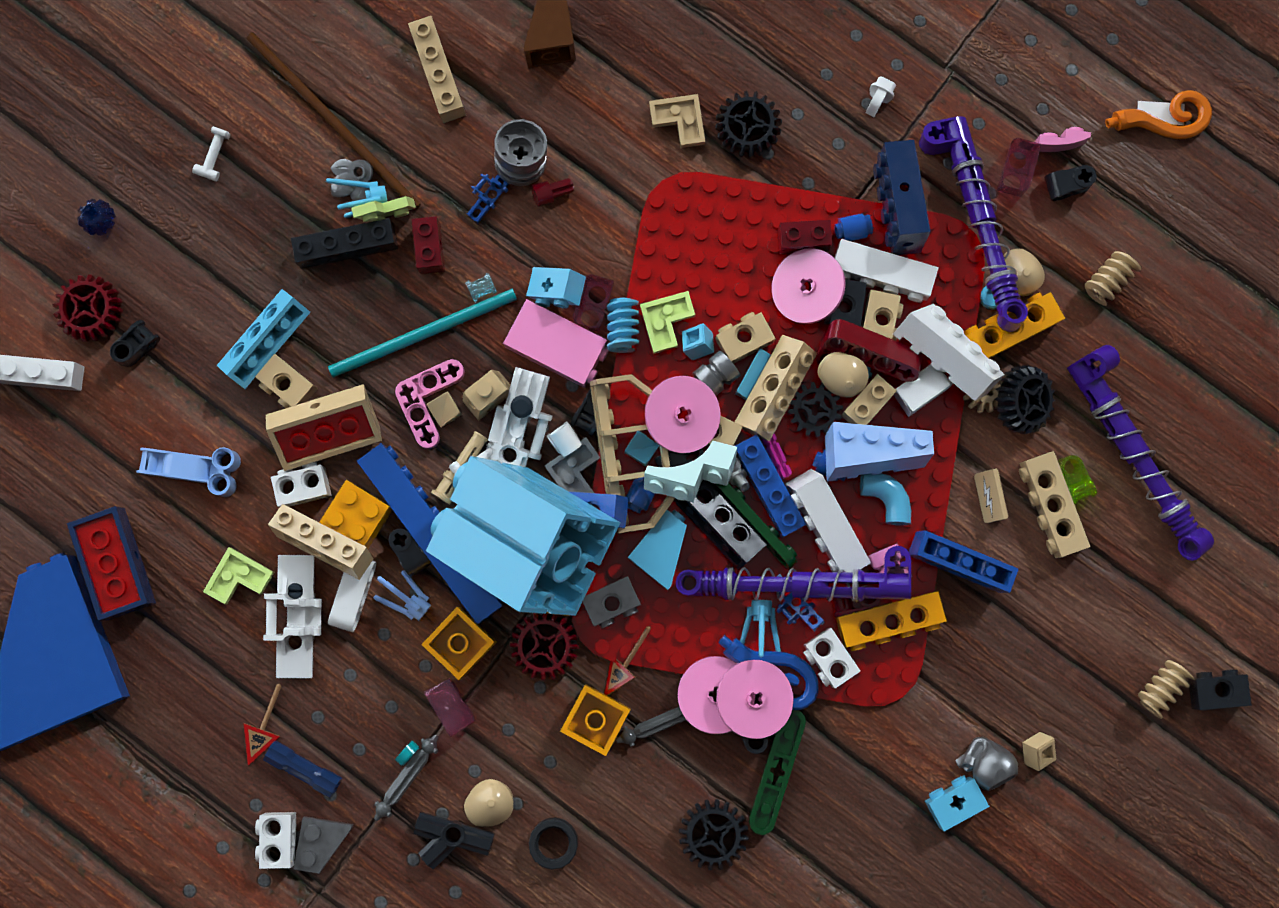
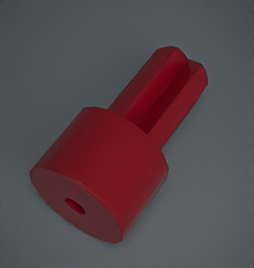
(544, 193)

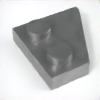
(318, 843)

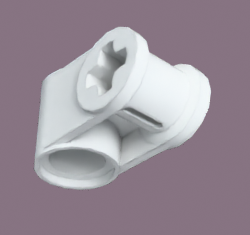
(564, 439)

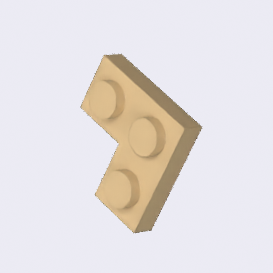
(681, 111)

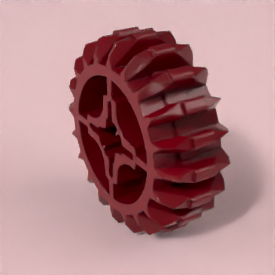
(95, 301)
(525, 658)

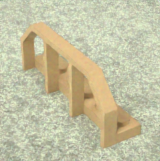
(608, 443)

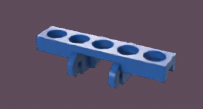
(483, 197)
(804, 614)

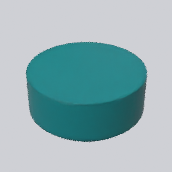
(407, 753)

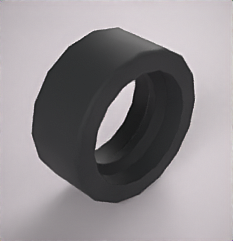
(534, 849)

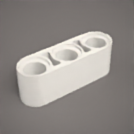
(350, 600)

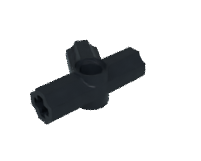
(442, 845)

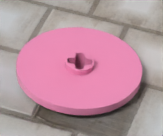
(791, 294)
(664, 406)
(694, 692)
(755, 719)

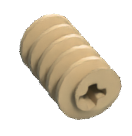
(1110, 276)
(1164, 687)

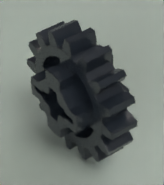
(811, 420)

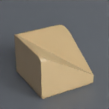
(444, 409)
(1039, 751)

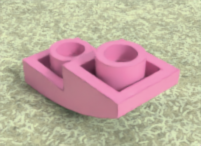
(1068, 140)

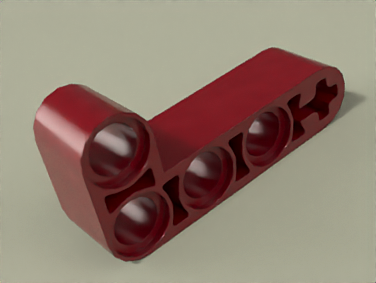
(872, 348)

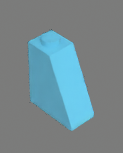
(660, 548)

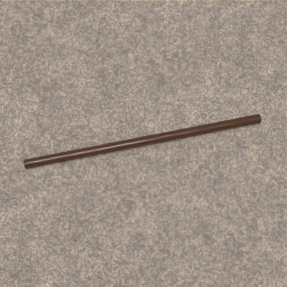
(330, 118)

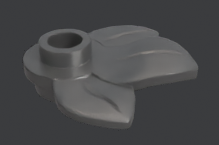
(347, 170)

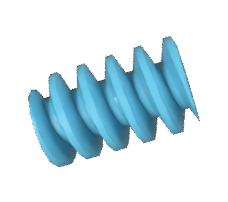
(621, 325)

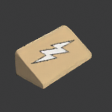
(991, 496)

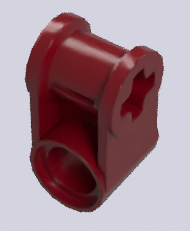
(850, 606)

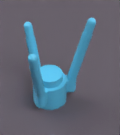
(376, 193)
(761, 612)

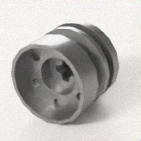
(524, 141)

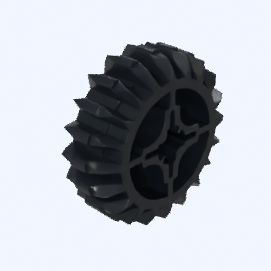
(758, 126)
(1025, 399)
(703, 840)

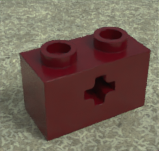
(804, 235)
(428, 245)

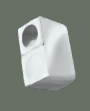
(920, 392)

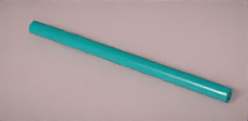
(422, 333)

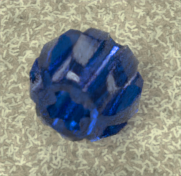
(96, 217)

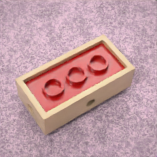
(323, 427)

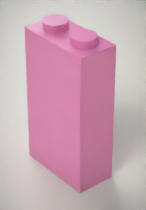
(556, 344)

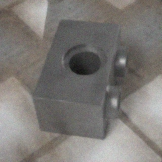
(596, 607)

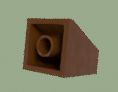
(549, 35)

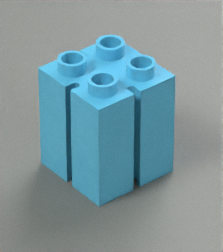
(521, 537)

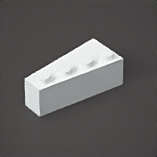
(950, 350)
(827, 521)

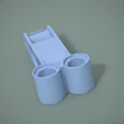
(192, 467)

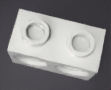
(302, 492)
(836, 654)
(284, 841)

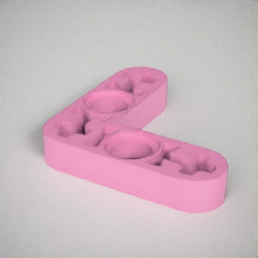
(420, 392)

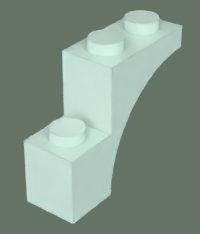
(684, 481)

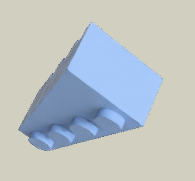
(874, 449)

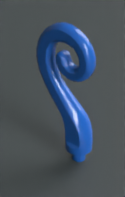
(738, 652)

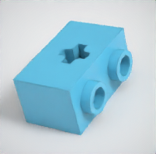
(556, 287)
(948, 815)

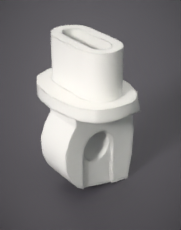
(882, 93)
(738, 477)

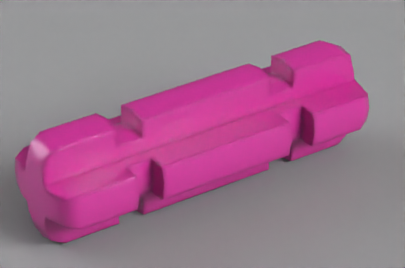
(777, 457)

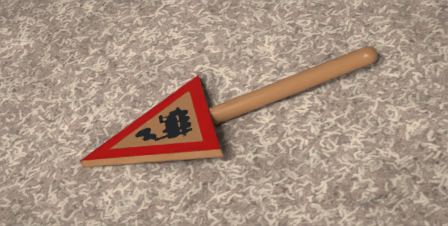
(618, 673)
(258, 739)

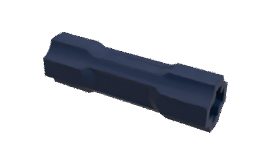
(303, 769)

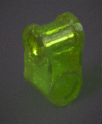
(1077, 479)

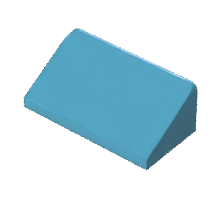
(753, 374)

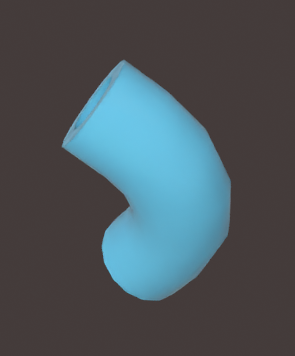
(891, 493)

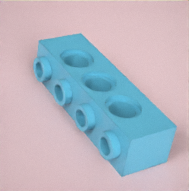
(263, 338)

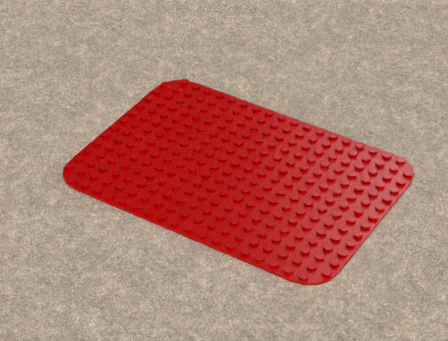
(723, 248)

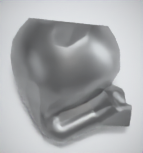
(990, 763)

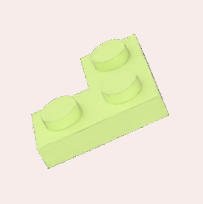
(378, 211)
(659, 318)
(237, 569)

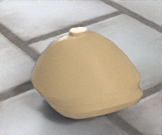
(1028, 270)
(843, 374)
(489, 803)

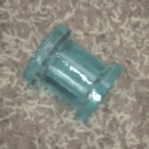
(481, 287)

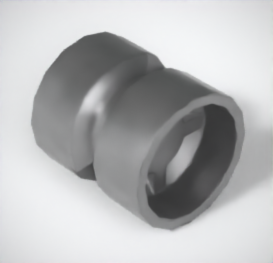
(717, 373)

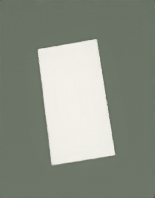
(1159, 110)

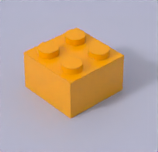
(356, 514)
(459, 643)
(595, 720)

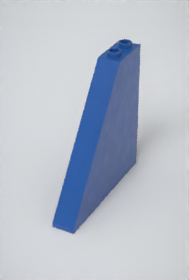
(53, 654)

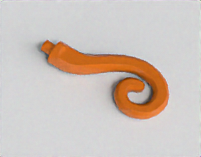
(1132, 118)

